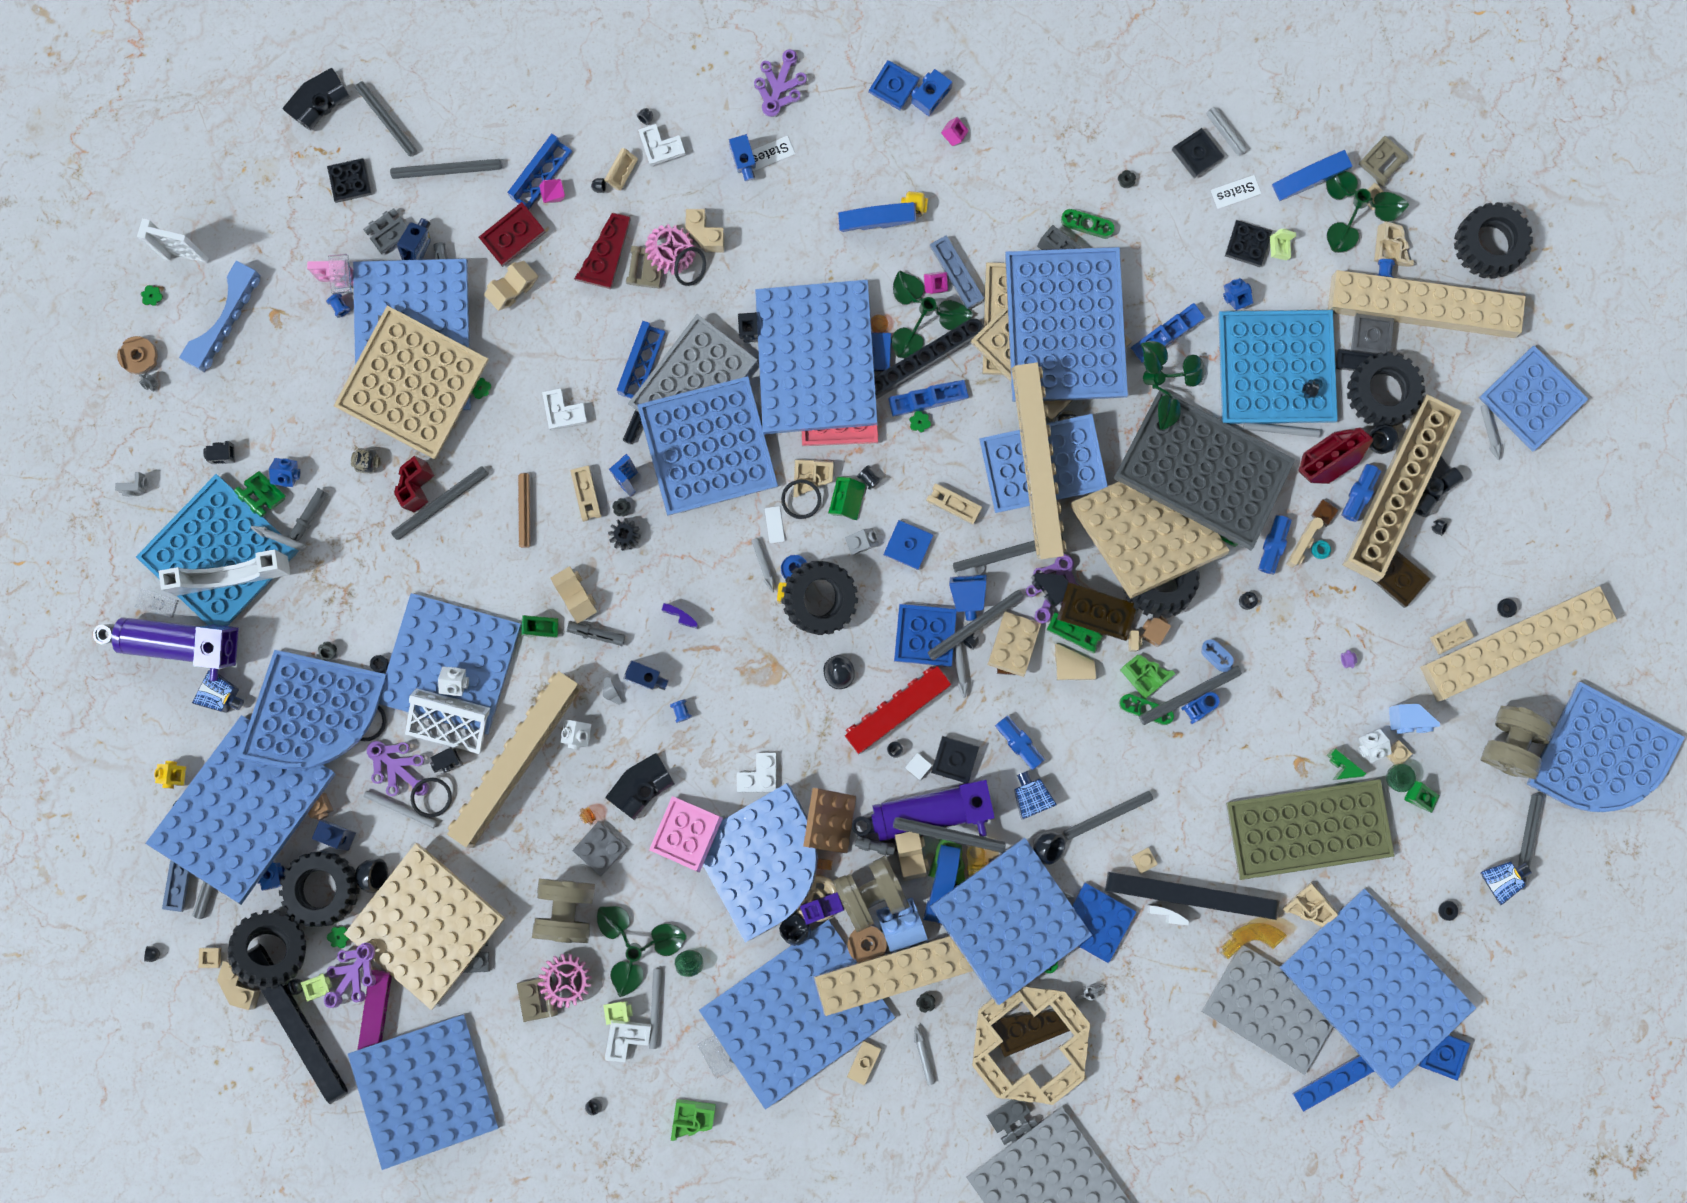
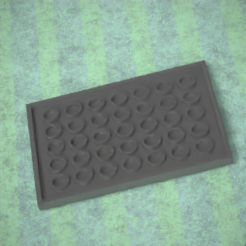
(1206, 472)

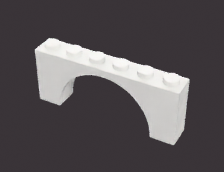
(186, 581)

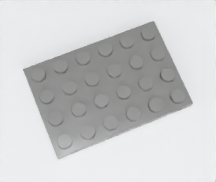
(695, 361)
(1268, 1010)

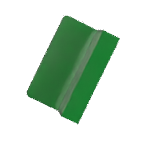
(847, 498)

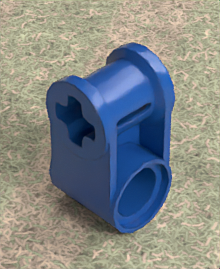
(1199, 707)

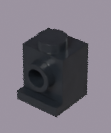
(748, 320)
(219, 453)
(445, 760)

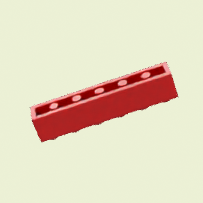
(897, 710)

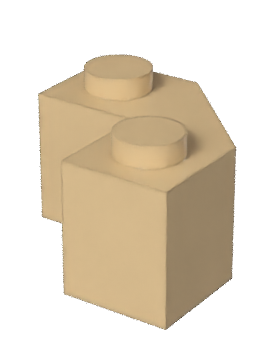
(707, 238)
(517, 279)
(574, 595)
(910, 855)
(235, 991)

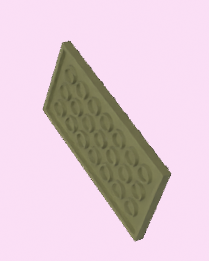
(1310, 829)

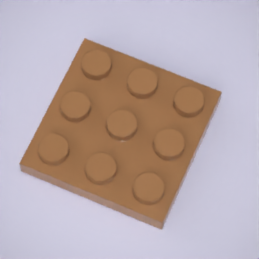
(829, 820)

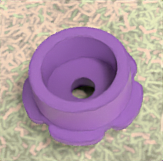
(1348, 659)

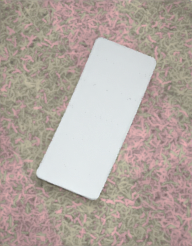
(774, 524)

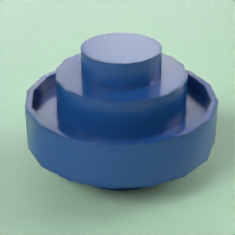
(790, 563)

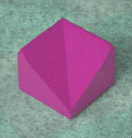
(954, 131)
(552, 191)
(936, 282)

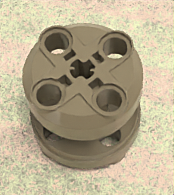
(1522, 729)
(859, 899)
(562, 924)

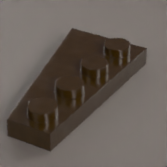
(1026, 1030)

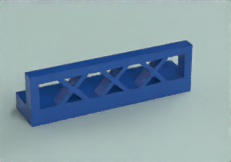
(535, 166)
(635, 356)
(624, 471)

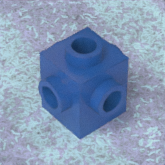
(1238, 294)
(284, 472)
(272, 877)

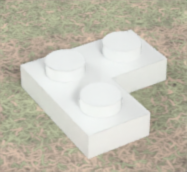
(657, 150)
(559, 415)
(763, 779)
(621, 1035)

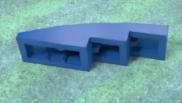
(1312, 175)
(877, 216)
(1171, 329)
(928, 398)

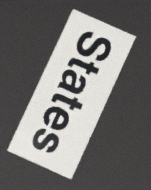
(772, 152)
(1235, 191)

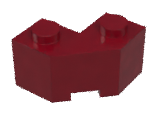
(412, 477)

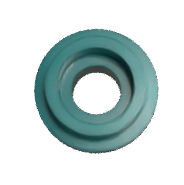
(1325, 545)

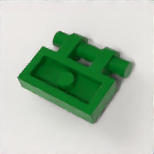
(266, 493)

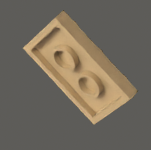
(1014, 644)

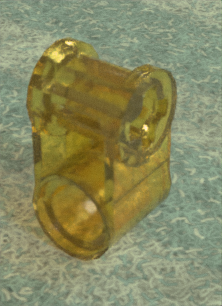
(977, 863)

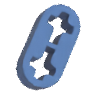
(1217, 655)

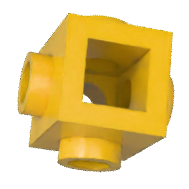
(170, 774)

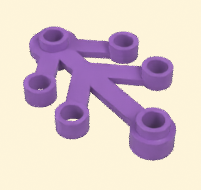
(778, 85)
(1060, 571)
(394, 766)
(352, 974)

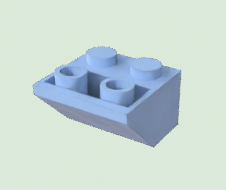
(1411, 717)
(902, 928)

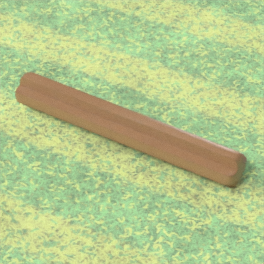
(524, 509)

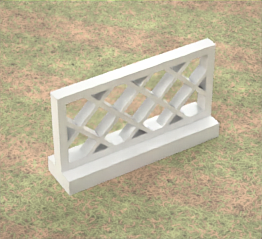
(169, 243)
(453, 707)

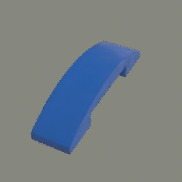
(944, 879)

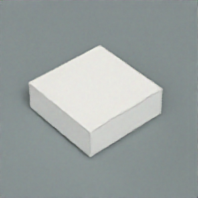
(918, 766)

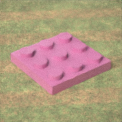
(686, 834)

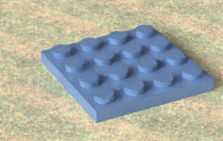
(1533, 398)

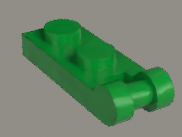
(1074, 634)

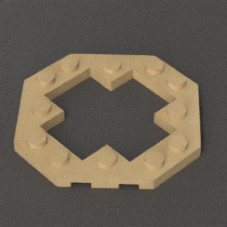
(1026, 1088)

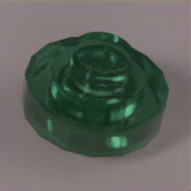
(1400, 777)
(689, 963)

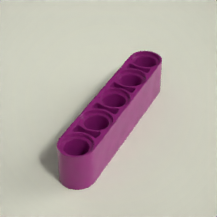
(375, 1010)

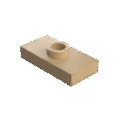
(621, 169)
(1451, 637)
(863, 1062)

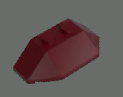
(1334, 455)

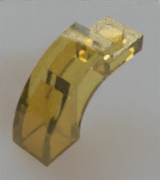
(1248, 932)

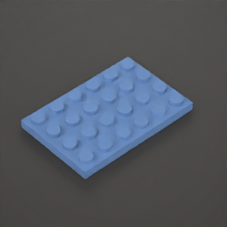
(1075, 459)

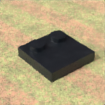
(1197, 153)
(955, 759)

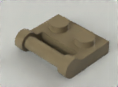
(1378, 156)
(650, 276)
(531, 1002)

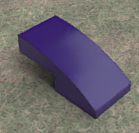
(684, 618)
(822, 908)

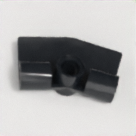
(321, 88)
(1443, 479)
(627, 789)

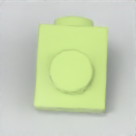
(1280, 244)
(316, 987)
(618, 1011)

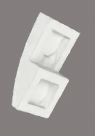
(1171, 917)

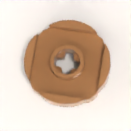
(128, 350)
(873, 935)

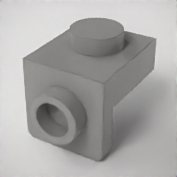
(130, 489)
(861, 541)

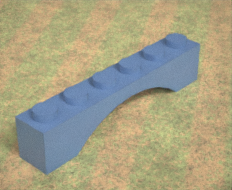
(201, 350)

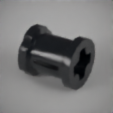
(869, 477)

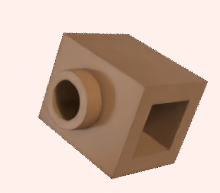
(1155, 630)
(321, 808)

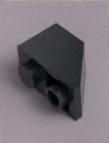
(1052, 586)

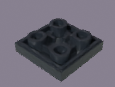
(349, 180)
(1248, 243)

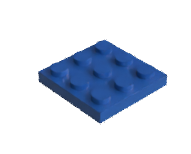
(920, 631)
(1104, 919)

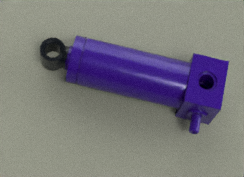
(203, 645)
(937, 808)

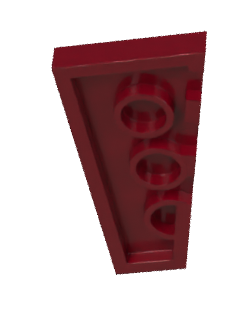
(603, 260)

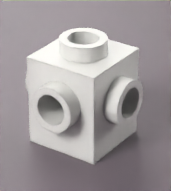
(452, 681)
(575, 734)
(1374, 746)

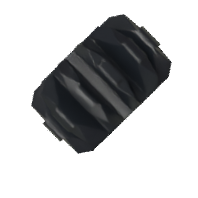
(617, 533)

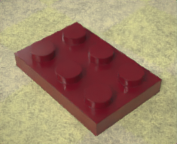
(512, 234)

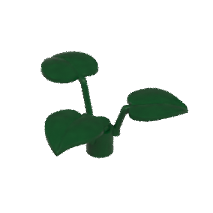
(1387, 208)
(908, 289)
(1155, 357)
(626, 975)

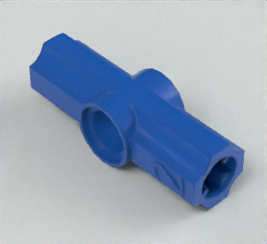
(1361, 493)
(1274, 544)
(1019, 742)

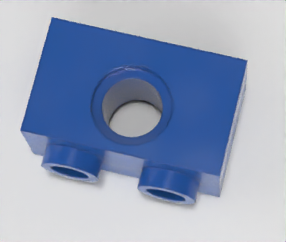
(928, 102)

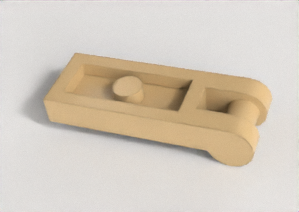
(585, 492)
(954, 504)
(1304, 542)

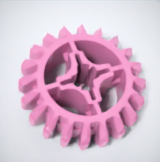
(674, 244)
(576, 993)

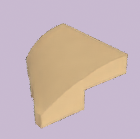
(1392, 244)
(817, 471)
(1073, 665)
(1311, 906)

